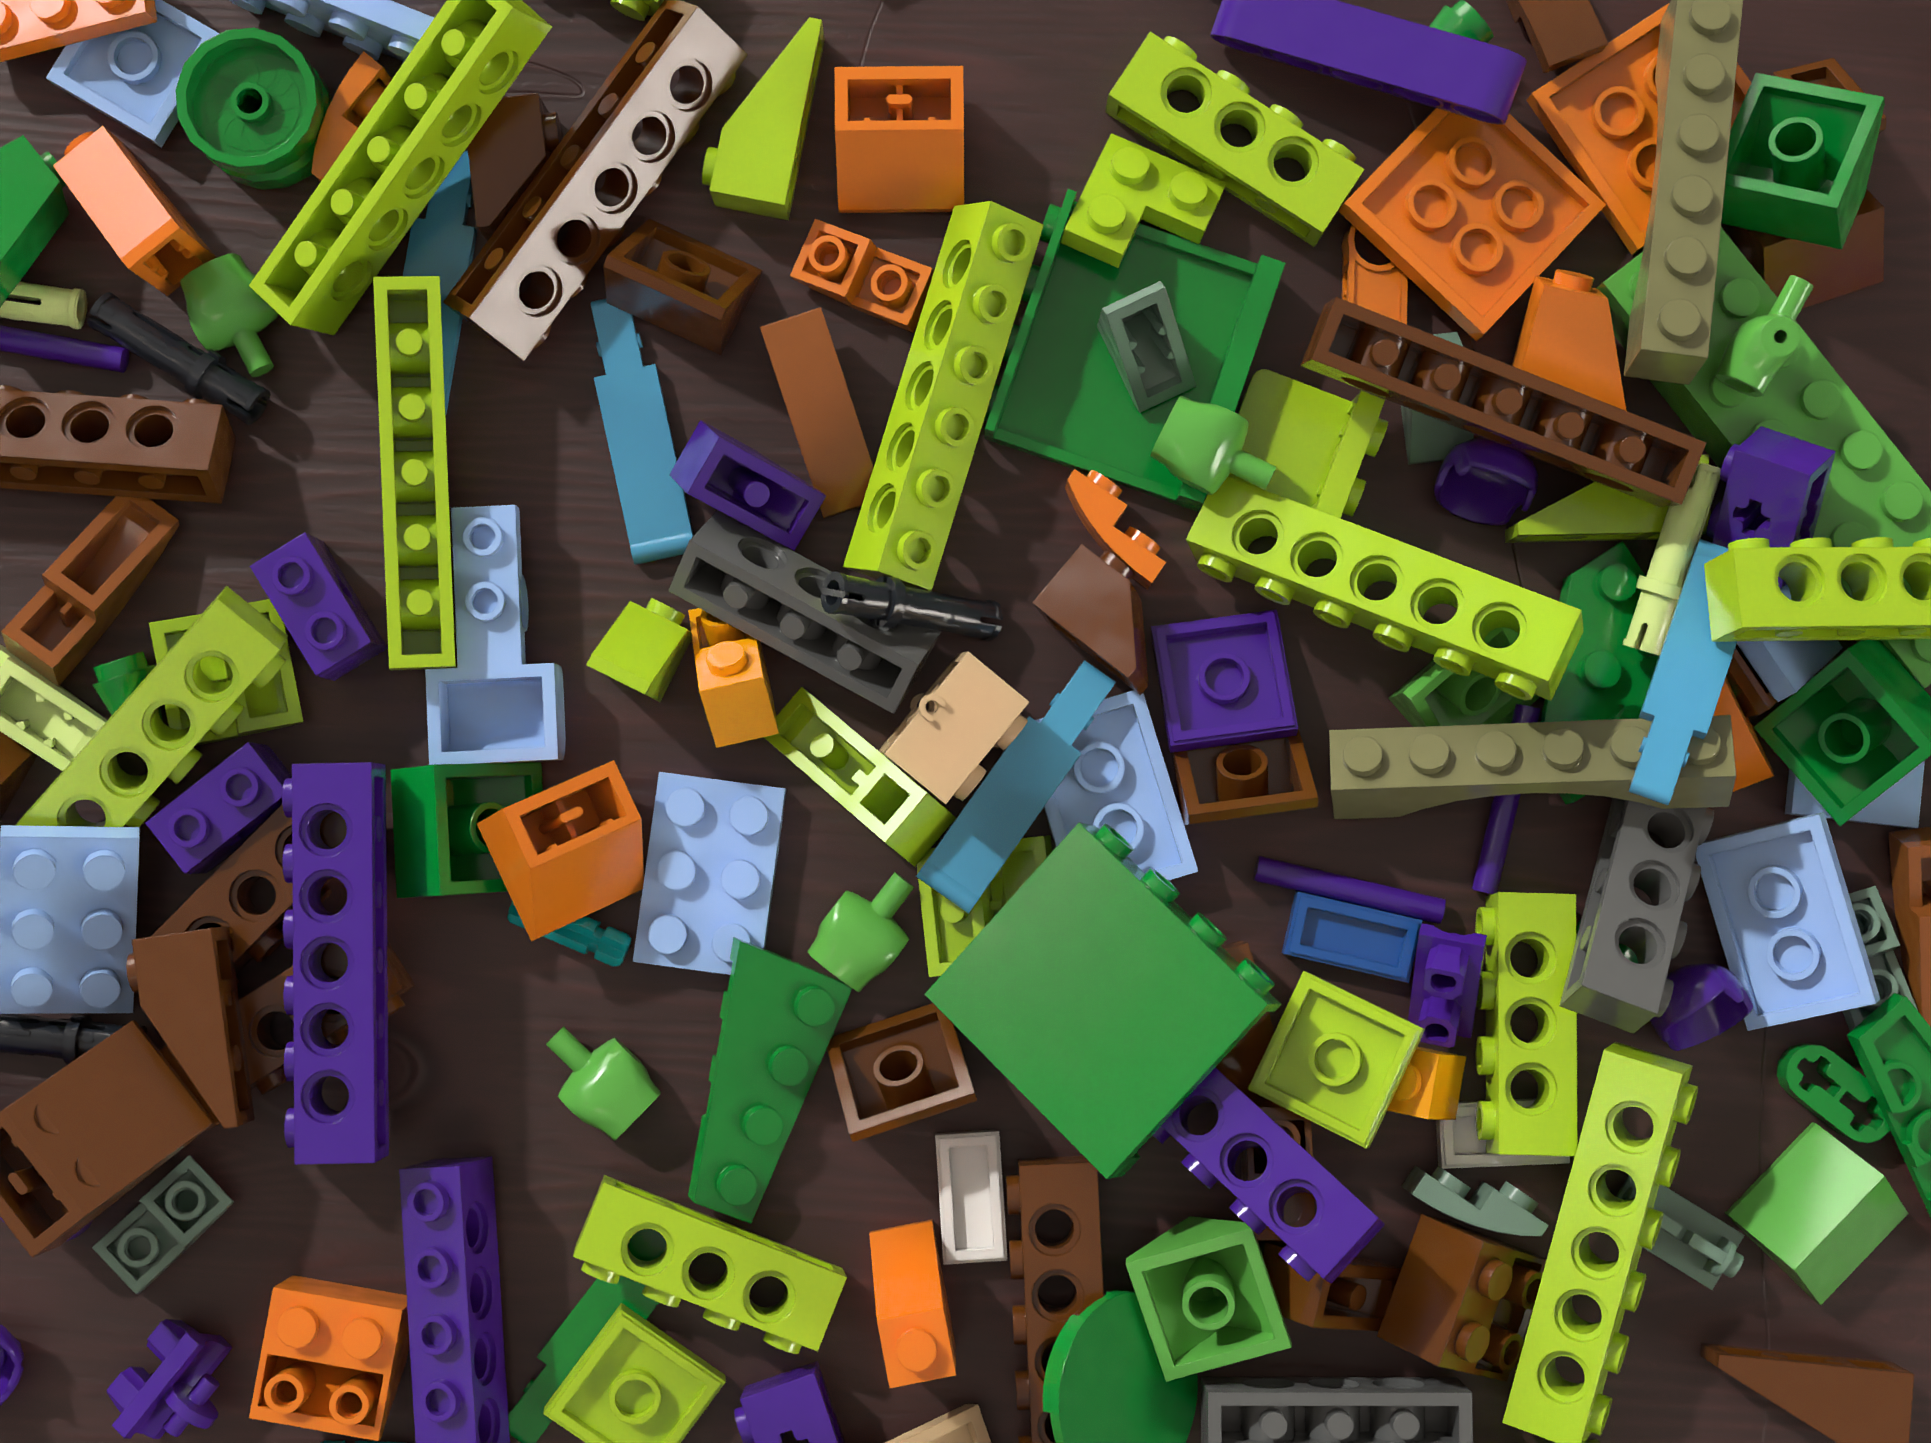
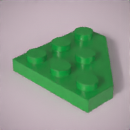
(1603, 675)

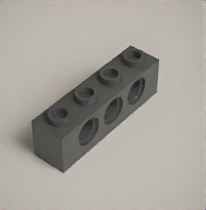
(778, 601)
(1600, 977)
(1335, 1410)

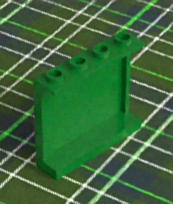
(1061, 383)
(1102, 996)

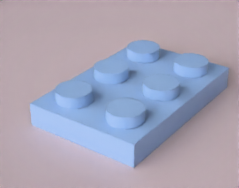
(1124, 785)
(708, 871)
(67, 918)
(1787, 921)

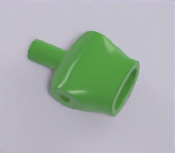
(228, 311)
(1765, 342)
(1205, 445)
(861, 936)
(606, 1086)

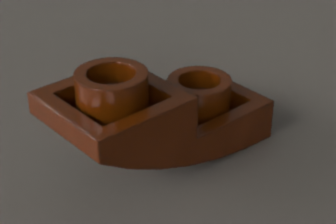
(1560, 30)

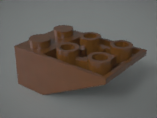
(91, 1137)

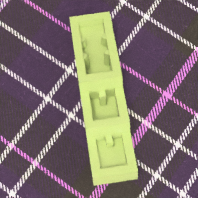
(42, 714)

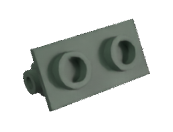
(1692, 1237)

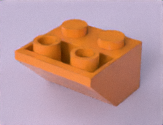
(899, 138)
(568, 849)
(331, 1357)

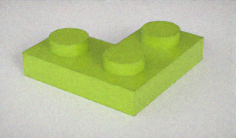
(1138, 186)

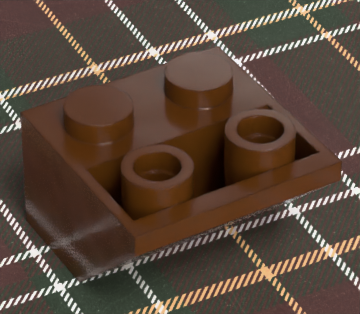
(1463, 1299)

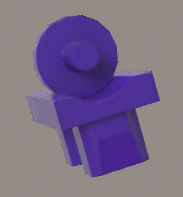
(1446, 984)
(177, 1389)

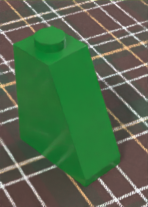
(29, 209)

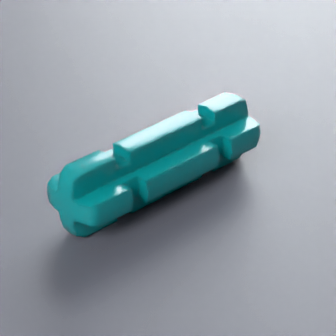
(585, 936)

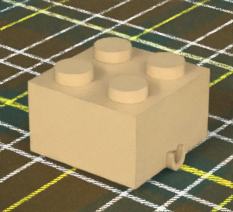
(965, 719)

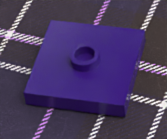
(1223, 681)

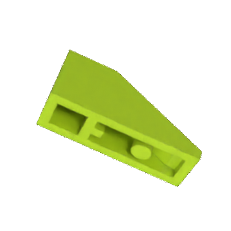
(766, 135)
(1594, 515)
(859, 777)

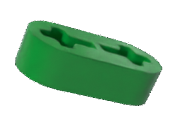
(1826, 1103)

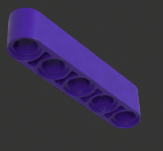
(1377, 53)

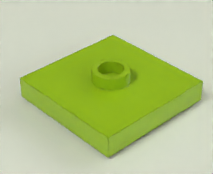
(1336, 1059)
(634, 1386)

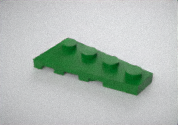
(766, 1058)
(1896, 1060)

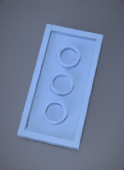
(363, 24)

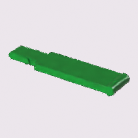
(577, 1334)

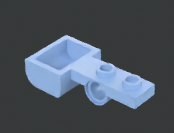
(493, 701)

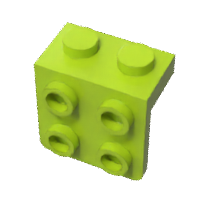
(1311, 440)

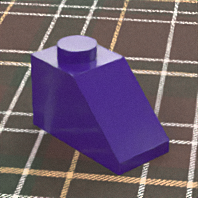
(746, 485)

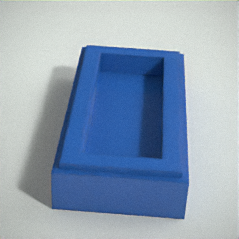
(1352, 936)

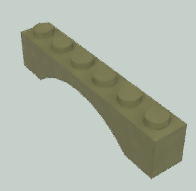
(1682, 238)
(1429, 766)

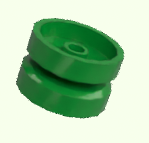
(253, 107)

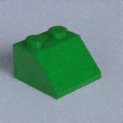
(1800, 159)
(1853, 729)
(437, 821)

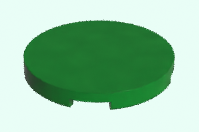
(1109, 1382)

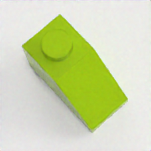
(643, 648)

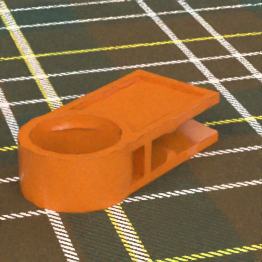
(1371, 285)

